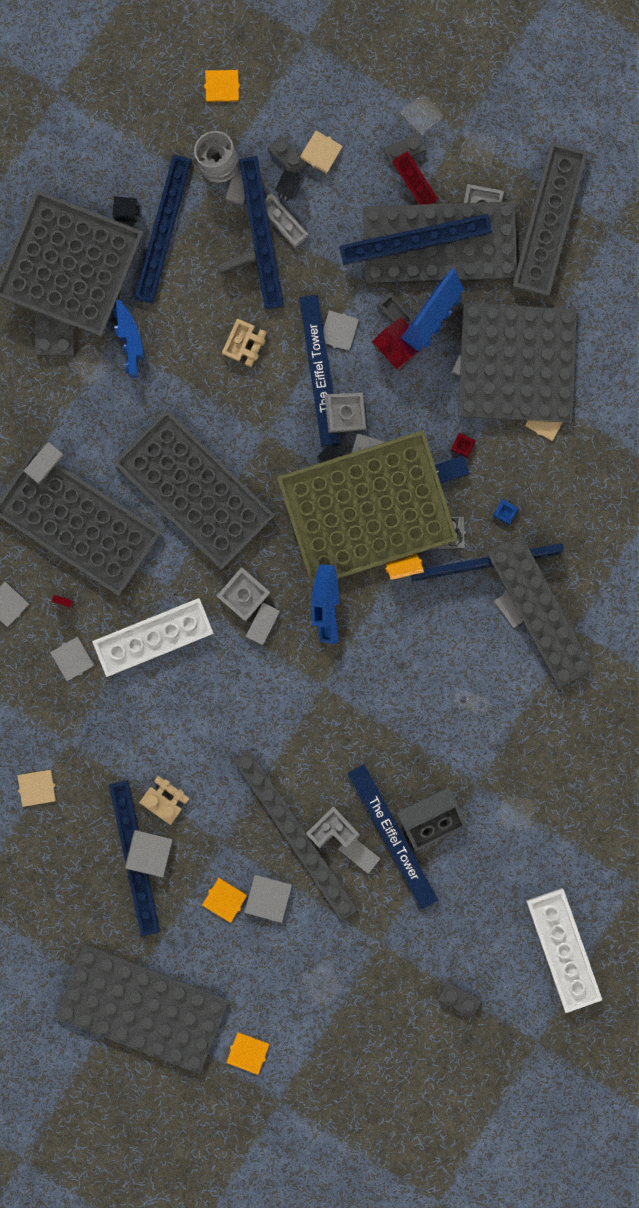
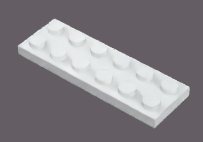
(153, 637)
(564, 950)

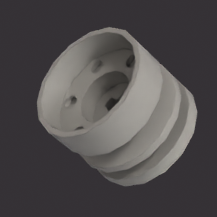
(216, 156)

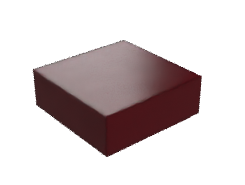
(463, 445)
(63, 601)

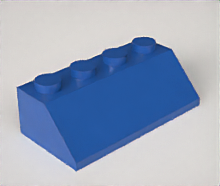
(434, 311)

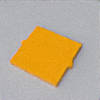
(222, 85)
(404, 567)
(224, 900)
(247, 1053)

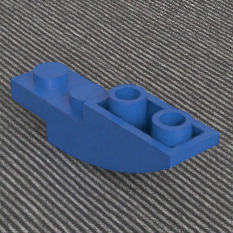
(129, 332)
(324, 598)

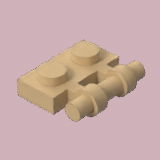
(238, 340)
(159, 804)

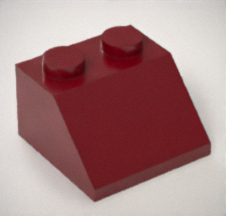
(393, 347)

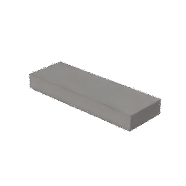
(285, 221)

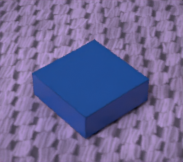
(505, 512)

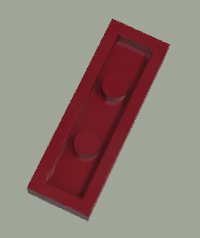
(414, 179)

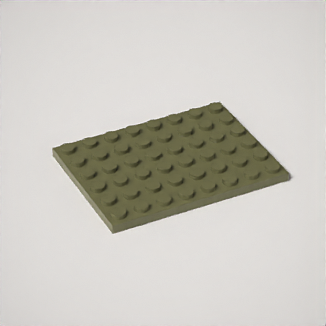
(368, 507)

